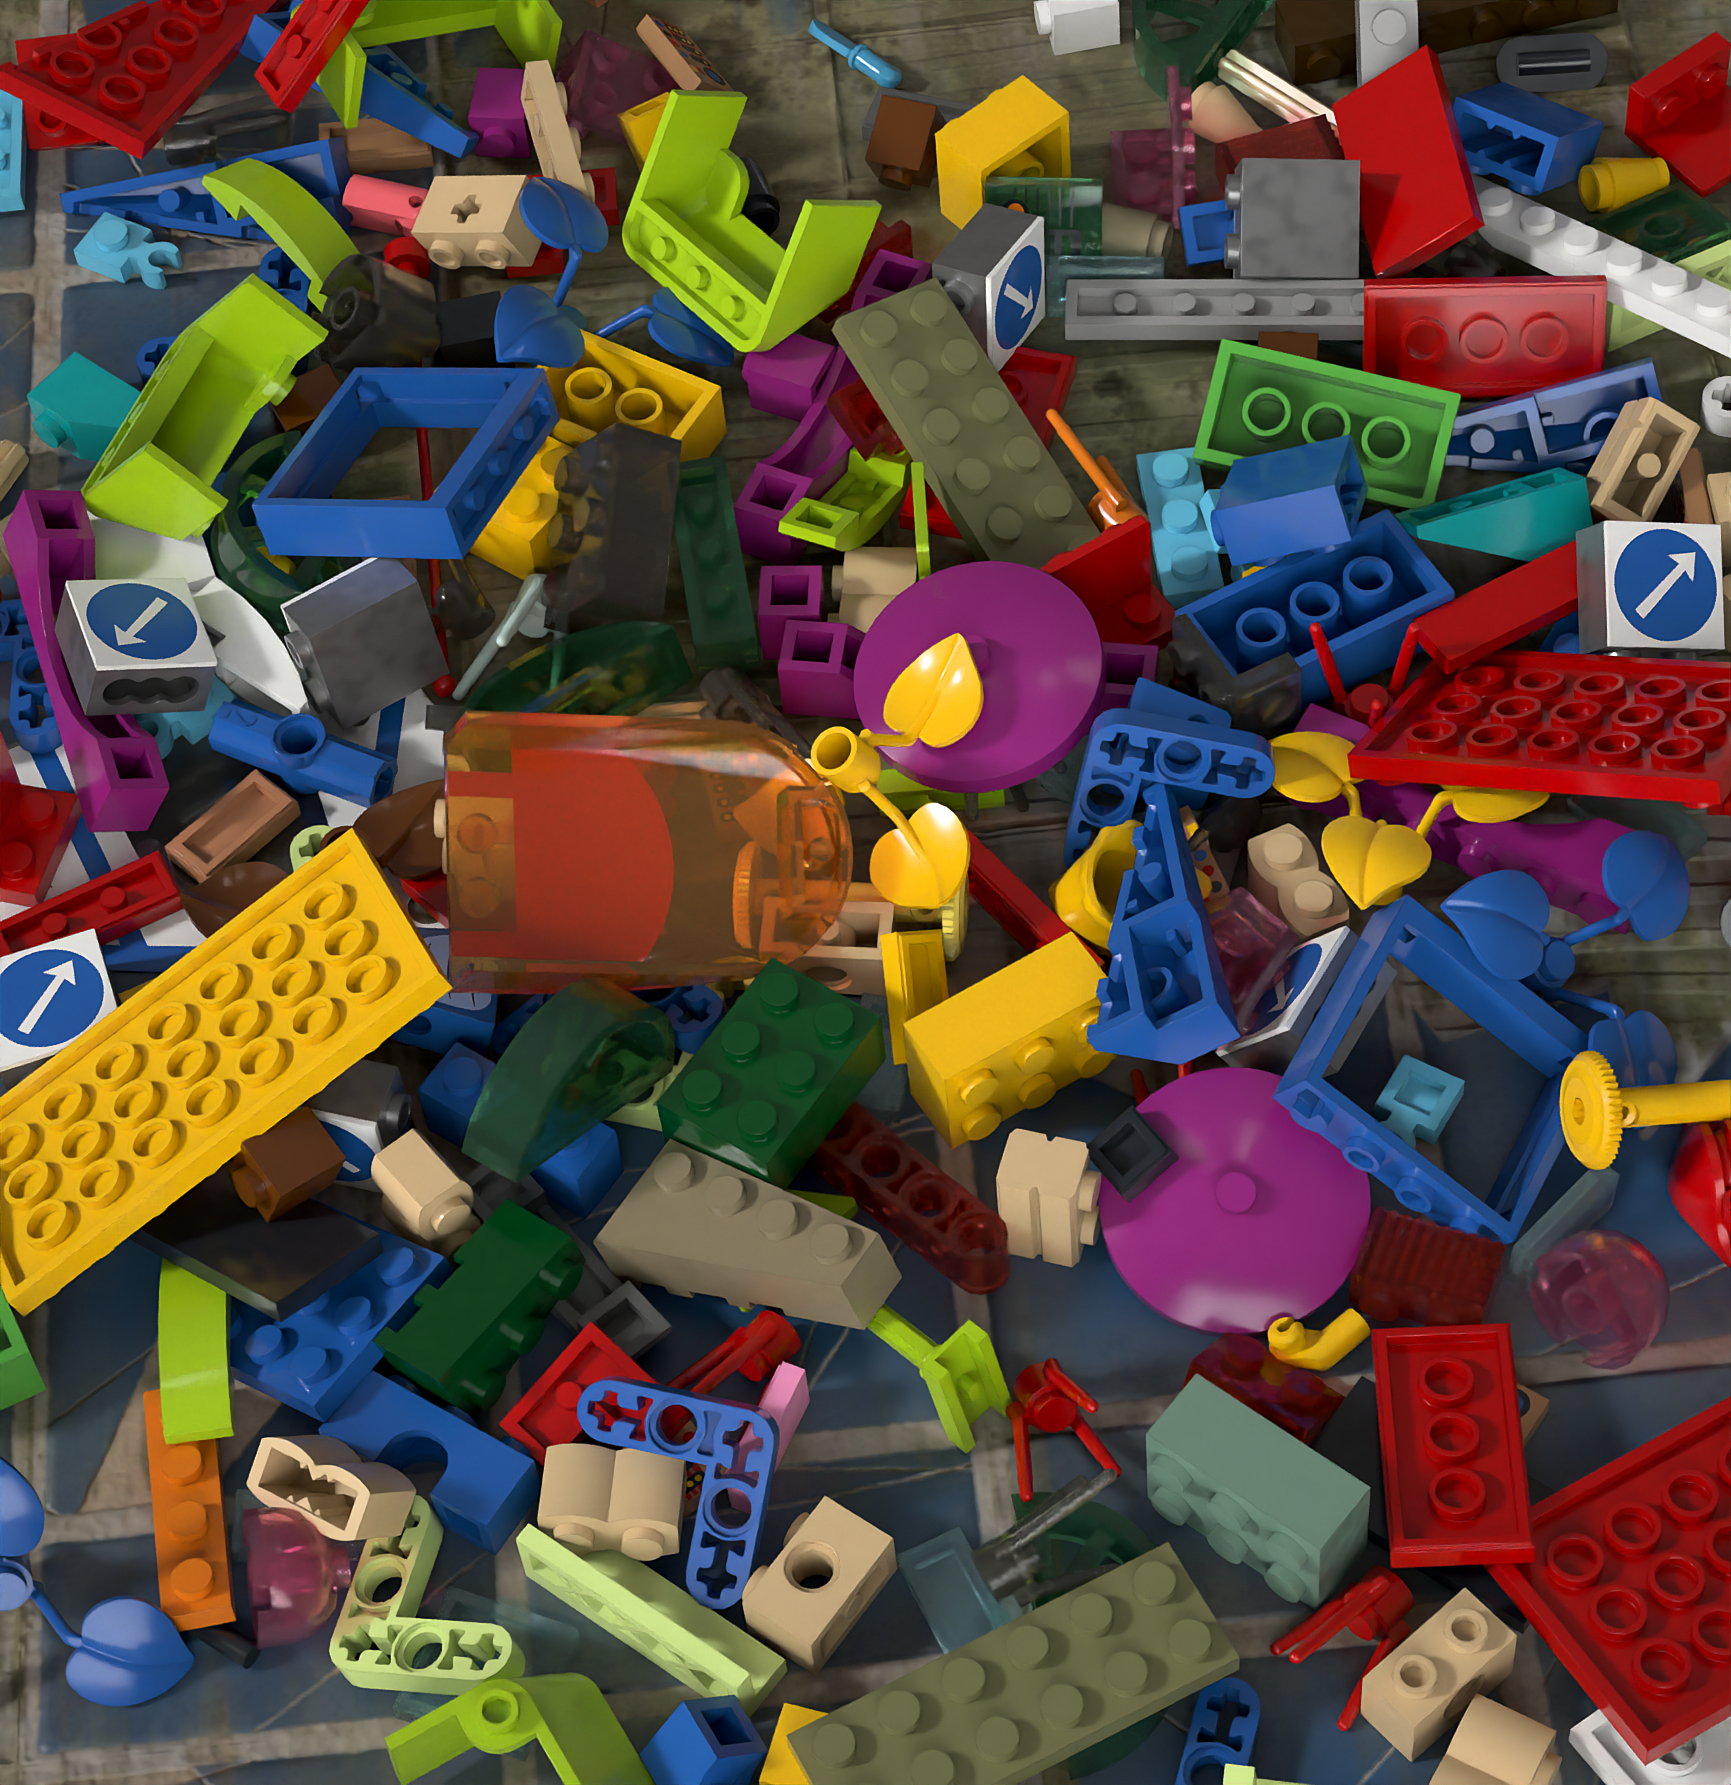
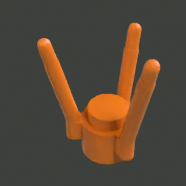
(1113, 501)

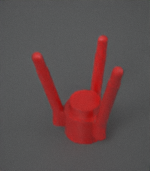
(1367, 701)
(750, 1350)
(1050, 1403)
(1369, 1610)

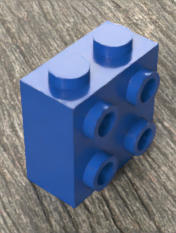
(1524, 137)
(1290, 502)

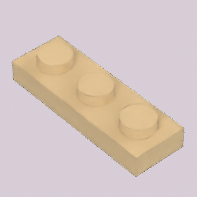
(555, 142)

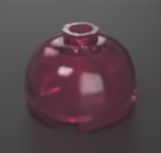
(1602, 1295)
(290, 1575)

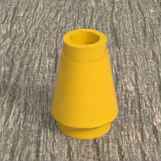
(1619, 181)

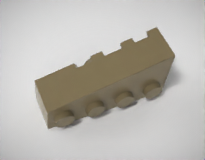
(744, 1240)

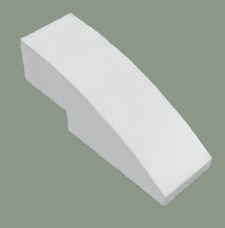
(249, 652)

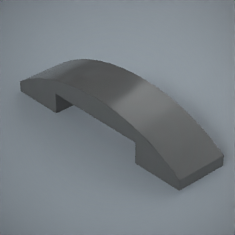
(599, 1295)

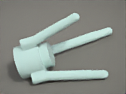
(524, 615)

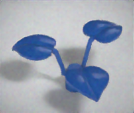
(546, 332)
(1504, 925)
(126, 1642)

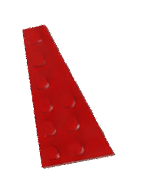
(136, 67)

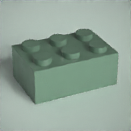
(1256, 1493)

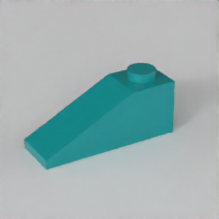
(80, 407)
(1508, 519)

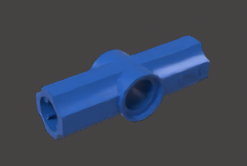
(302, 753)

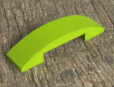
(286, 215)
(854, 505)
(194, 1357)

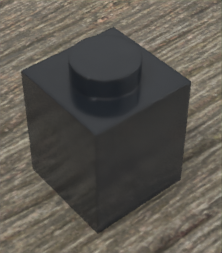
(469, 331)

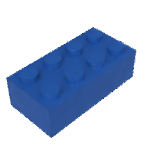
(1356, 593)

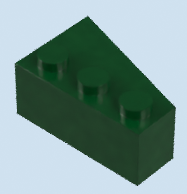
(485, 1311)

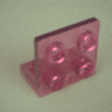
(605, 81)
(1152, 162)
(1250, 950)

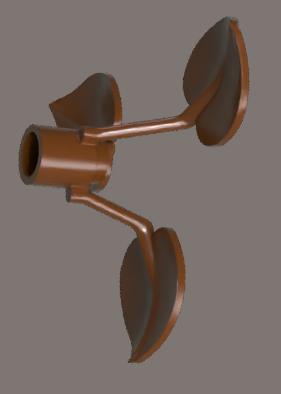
(395, 830)

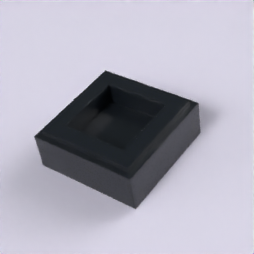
(1130, 1154)

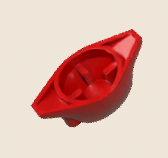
(1702, 1182)

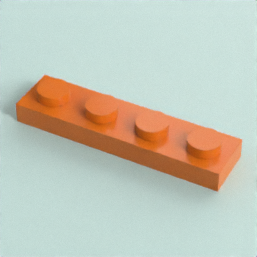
(189, 1526)

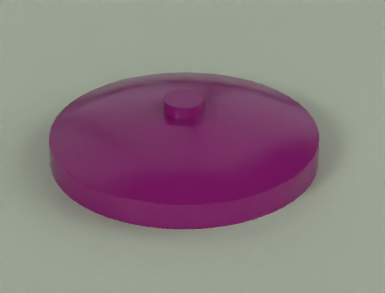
(1035, 662)
(1247, 1218)

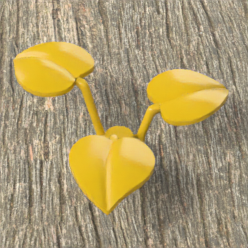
(939, 703)
(1371, 857)

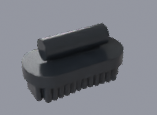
(1552, 62)

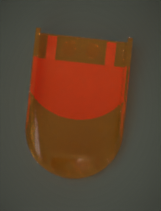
(633, 851)

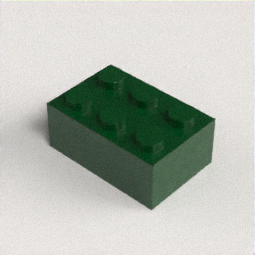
(774, 1075)

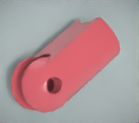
(383, 204)

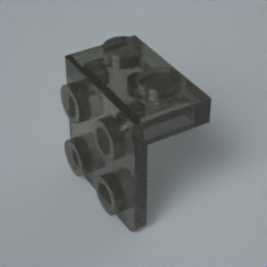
(1259, 700)

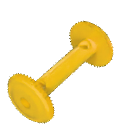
(1597, 1110)

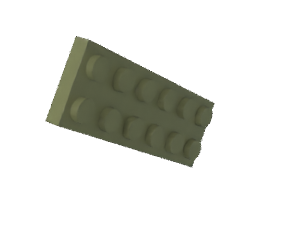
(964, 428)
(1030, 1687)

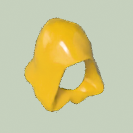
(1090, 888)

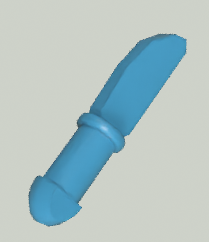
(858, 56)

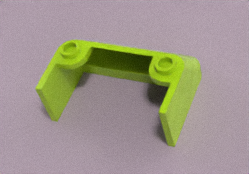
(526, 26)
(717, 262)
(196, 410)
(506, 1713)

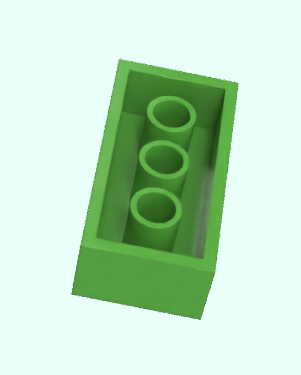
(1283, 401)

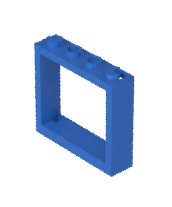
(514, 420)
(1499, 1006)

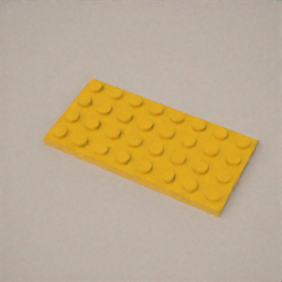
(204, 1064)

